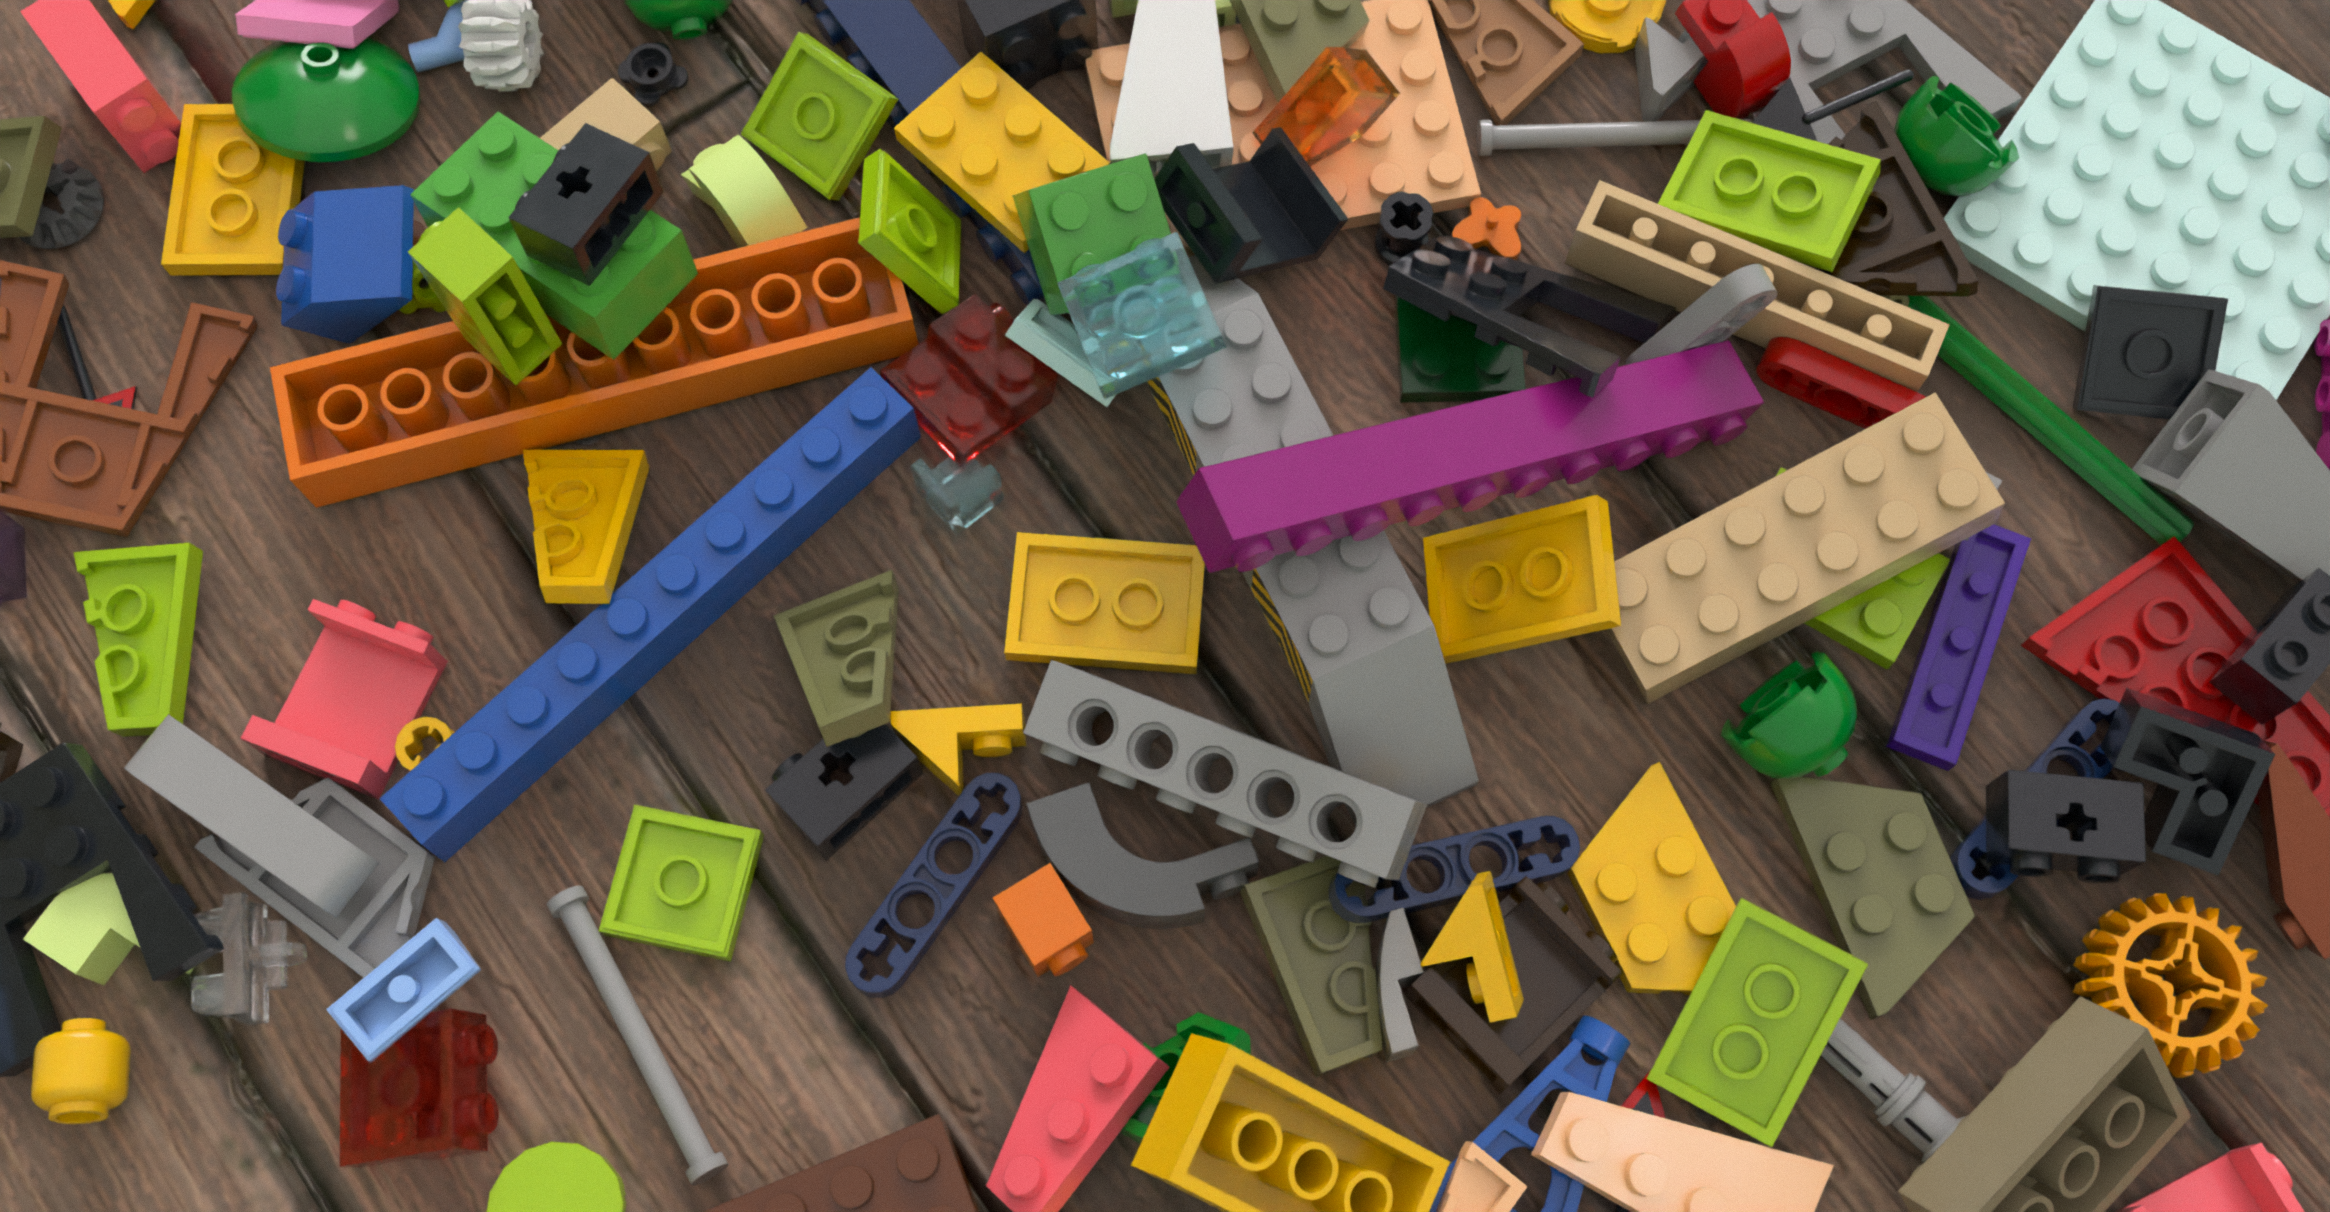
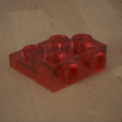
(971, 379)
(420, 1094)

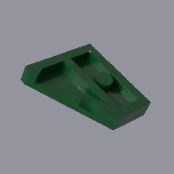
(1447, 362)

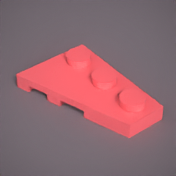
(1073, 1108)

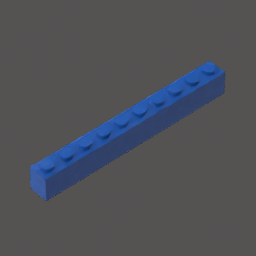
(652, 617)

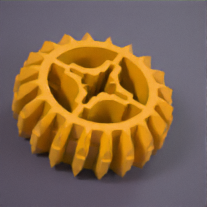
(2184, 940)

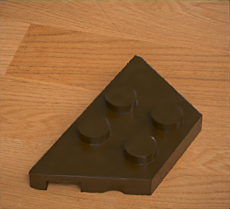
(1900, 235)

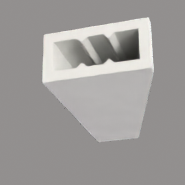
(1173, 85)

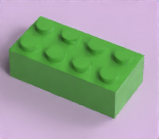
(627, 295)

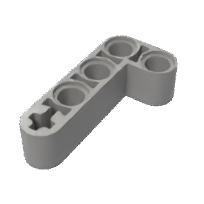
(251, 816)

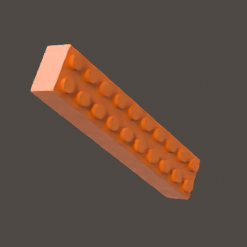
(738, 329)

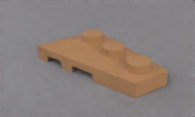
(1506, 49)

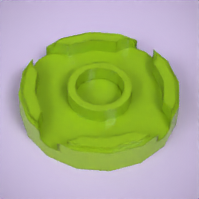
(558, 1180)

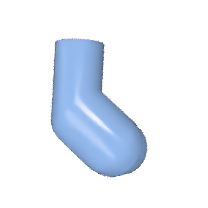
(444, 47)

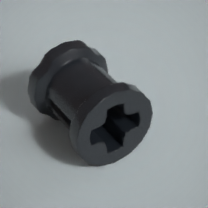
(1402, 226)

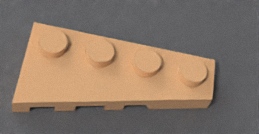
(1671, 1165)

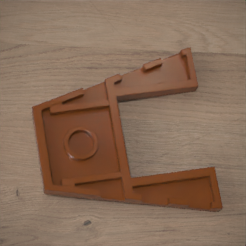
(88, 458)

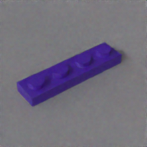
(1958, 646)

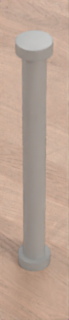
(1585, 134)
(571, 908)

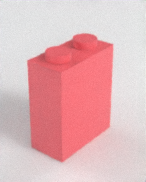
(107, 78)

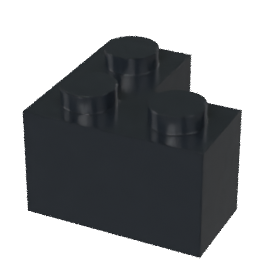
(2202, 771)

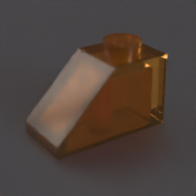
(1331, 103)

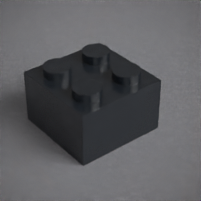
(1030, 36)

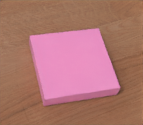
(315, 21)

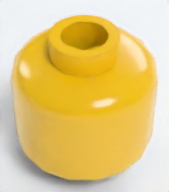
(80, 1072)

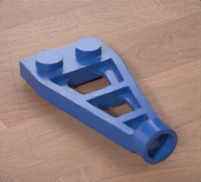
(1566, 1073)

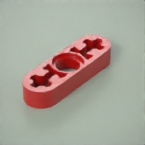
(1832, 383)

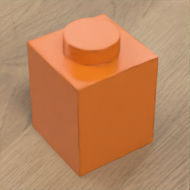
(1045, 922)

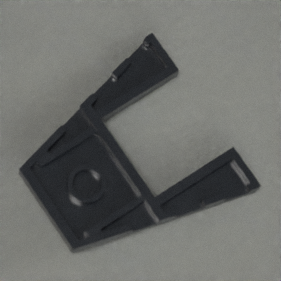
(1494, 290)
(56, 832)

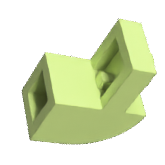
(743, 193)
(86, 929)

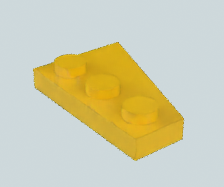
(582, 518)

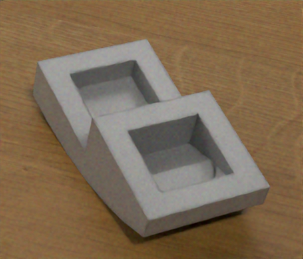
(1395, 969)

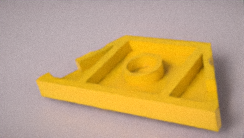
(1653, 890)

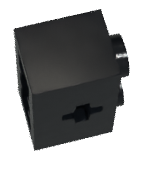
(586, 203)
(2281, 652)
(835, 813)
(2099, 813)

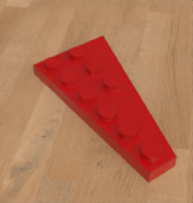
(2167, 635)

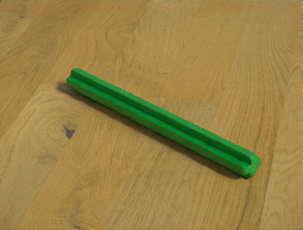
(2056, 430)

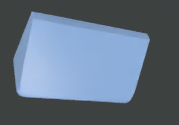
(404, 989)

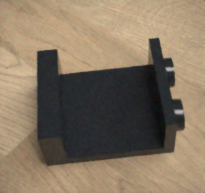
(1249, 212)

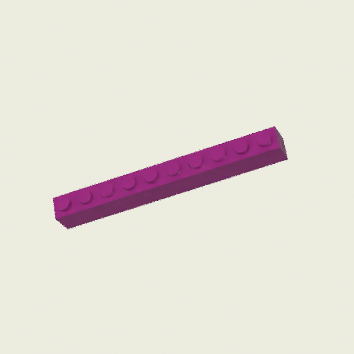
(1462, 457)

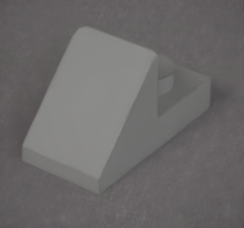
(1664, 68)

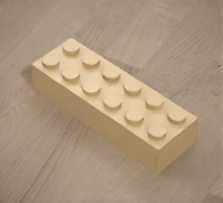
(1799, 546)

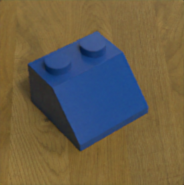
(346, 260)

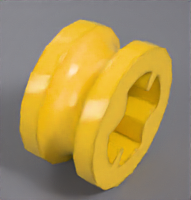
(409, 739)

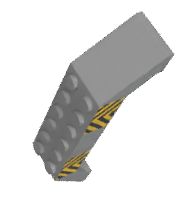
(1340, 613)

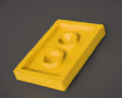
(993, 142)
(226, 198)
(1522, 579)
(1105, 603)

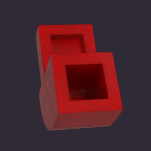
(1743, 53)

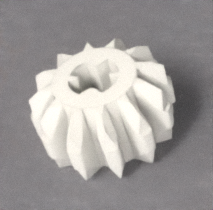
(501, 43)

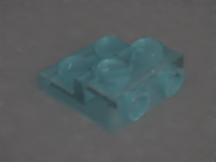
(1141, 314)

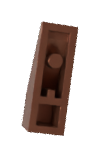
(2296, 855)

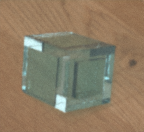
(958, 492)

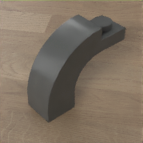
(1125, 885)

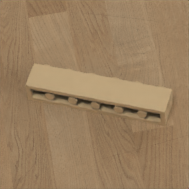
(1681, 258)

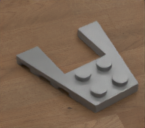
(1842, 35)

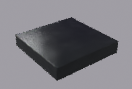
(2146, 350)

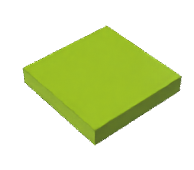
(819, 116)
(910, 231)
(682, 883)

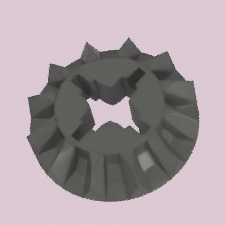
(79, 197)

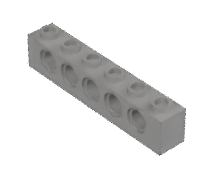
(1074, 699)

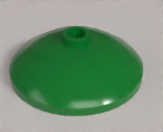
(325, 99)

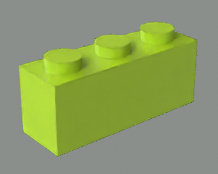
(485, 295)

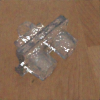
(253, 961)

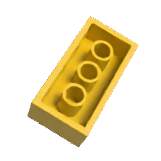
(1273, 1144)

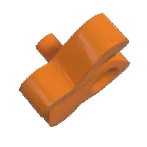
(1491, 228)

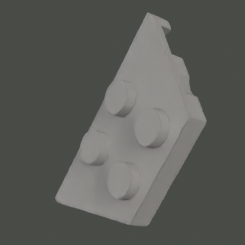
(381, 912)

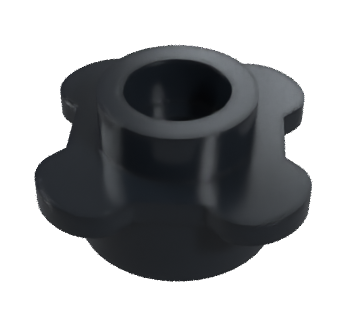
(646, 60)

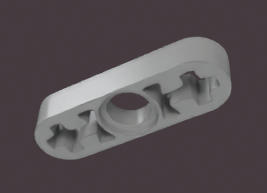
(1713, 315)

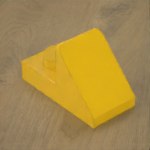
(942, 734)
(1480, 932)

